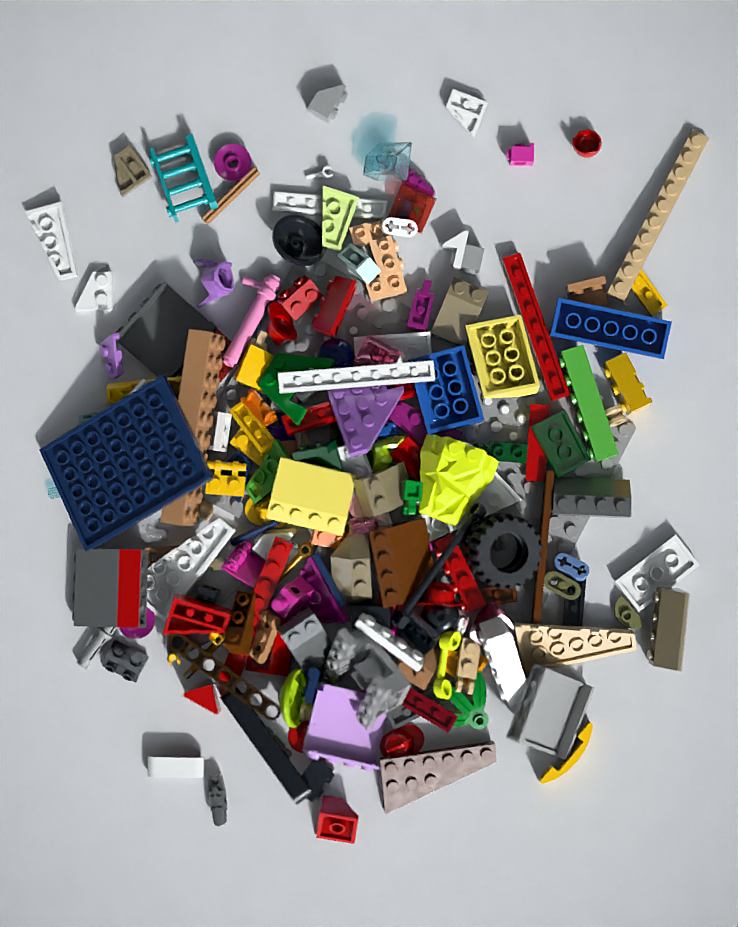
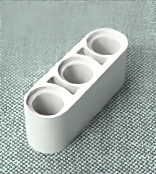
(175, 766)

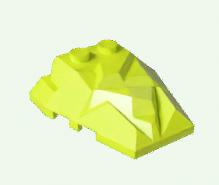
(452, 477)

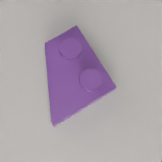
(112, 356)

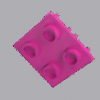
(244, 564)

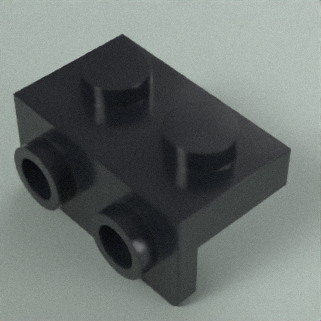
(419, 634)
(124, 661)

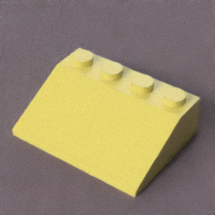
(503, 358)
(311, 496)

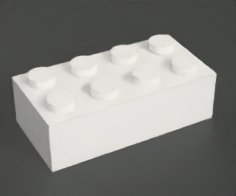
(502, 659)

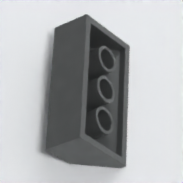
(591, 497)

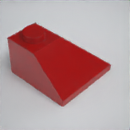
(337, 820)

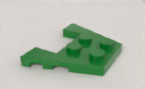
(290, 363)

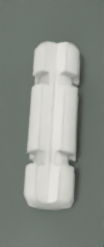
(462, 624)

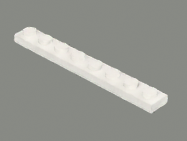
(356, 377)

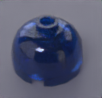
(338, 350)

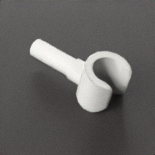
(320, 173)

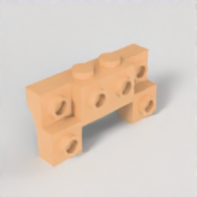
(385, 257)

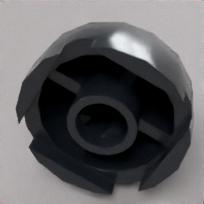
(441, 617)

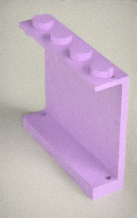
(337, 733)

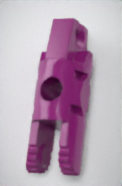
(418, 182)

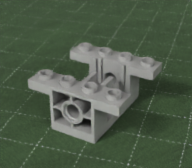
(375, 673)

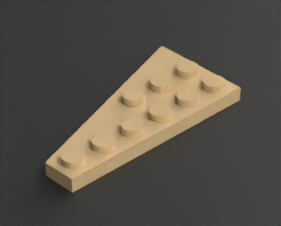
(565, 645)

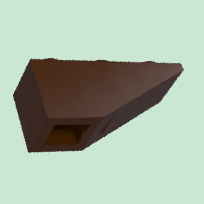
(241, 623)

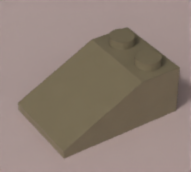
(459, 308)
(381, 490)

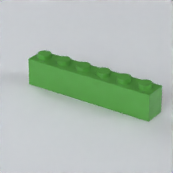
(589, 403)

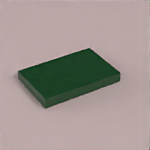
(560, 443)

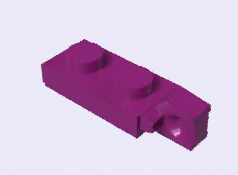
(421, 307)

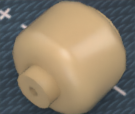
(206, 510)

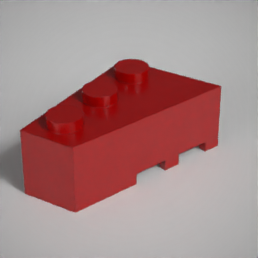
(195, 616)

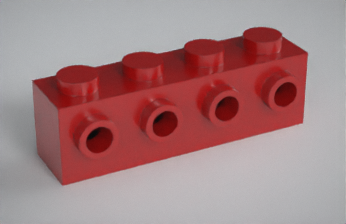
(461, 576)

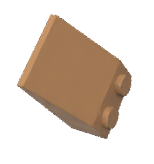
(426, 672)

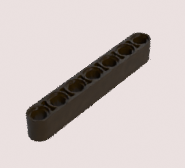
(218, 669)

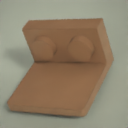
(589, 292)

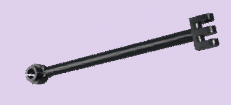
(476, 512)

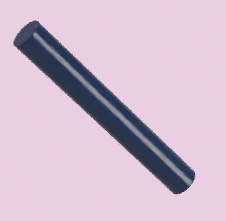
(254, 532)
(328, 579)

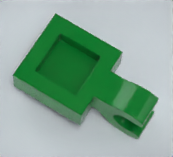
(412, 493)

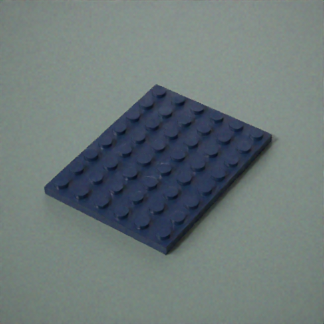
(126, 463)

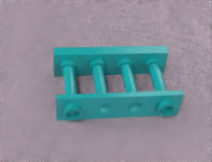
(195, 164)

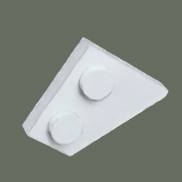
(97, 293)

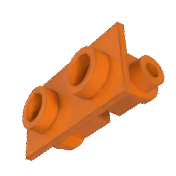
(259, 408)

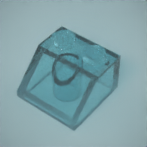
(388, 161)

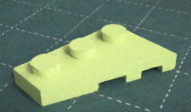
(337, 216)

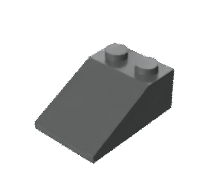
(306, 640)

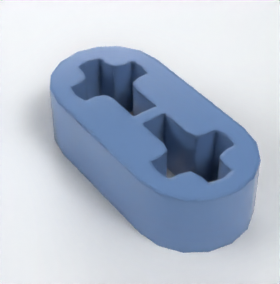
(570, 571)

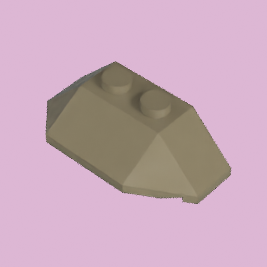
(352, 569)

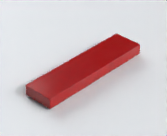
(535, 457)

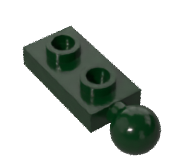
(505, 451)

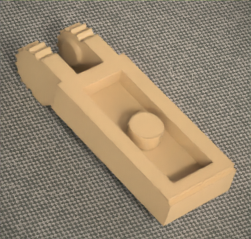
(467, 664)

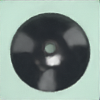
(302, 233)

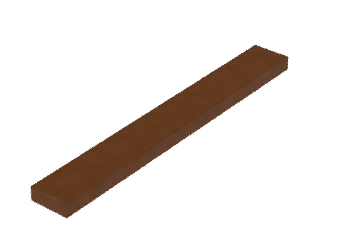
(544, 531)

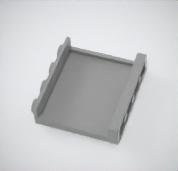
(550, 712)

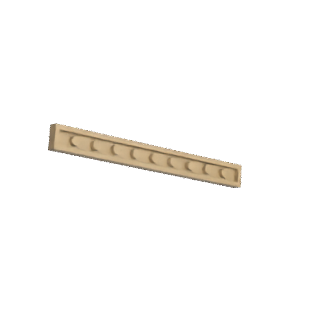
(657, 216)

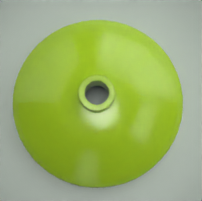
(291, 697)

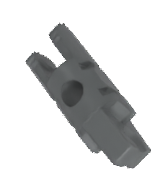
(218, 800)

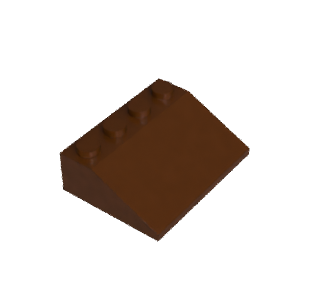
(401, 559)

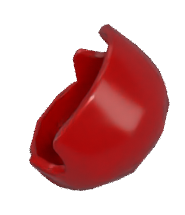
(587, 143)

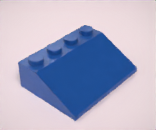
(452, 397)

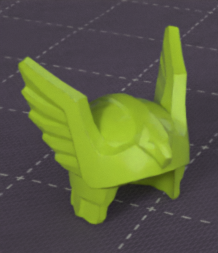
(379, 455)

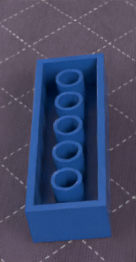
(610, 328)

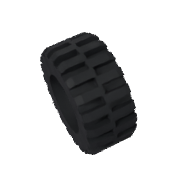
(526, 557)

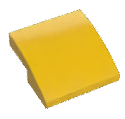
(253, 367)

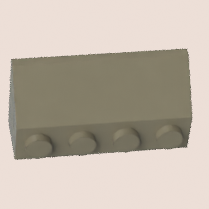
(668, 628)

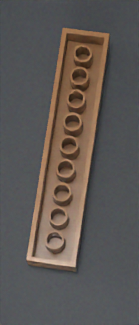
(197, 403)

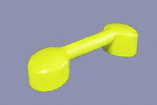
(448, 641)

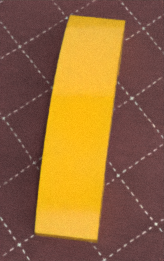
(584, 735)

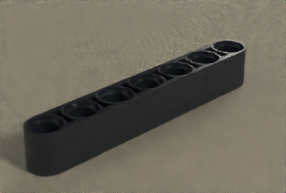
(267, 747)

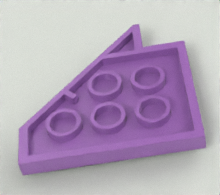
(362, 414)

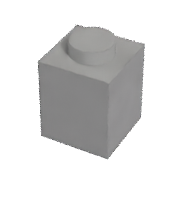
(472, 259)

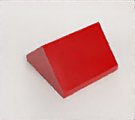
(205, 697)

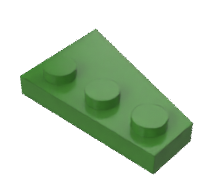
(263, 479)

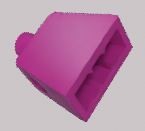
(289, 603)

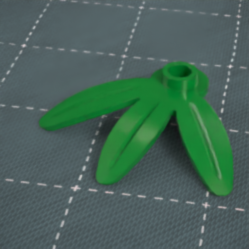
(470, 711)

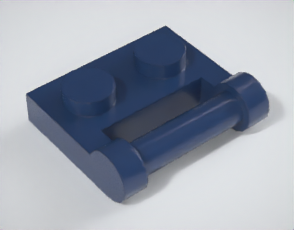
(309, 692)

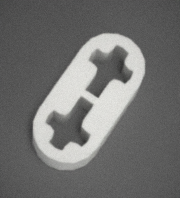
(399, 222)

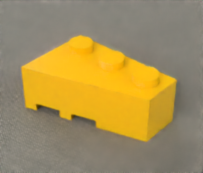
(626, 384)

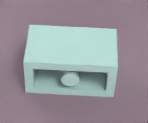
(359, 263)

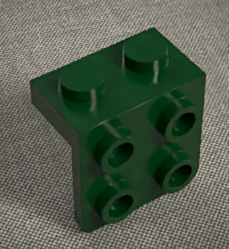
(320, 454)

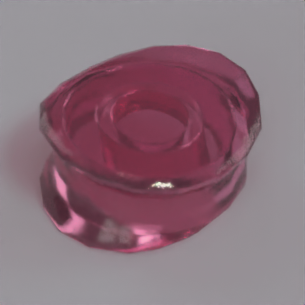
(362, 525)

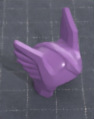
(216, 279)

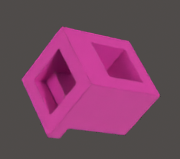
(521, 155)

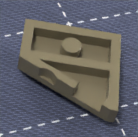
(130, 170)

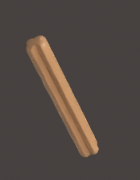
(230, 195)

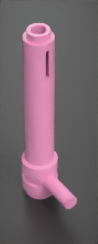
(265, 295)

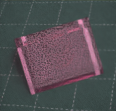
(376, 353)

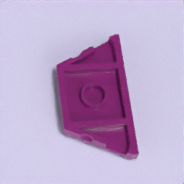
(321, 600)

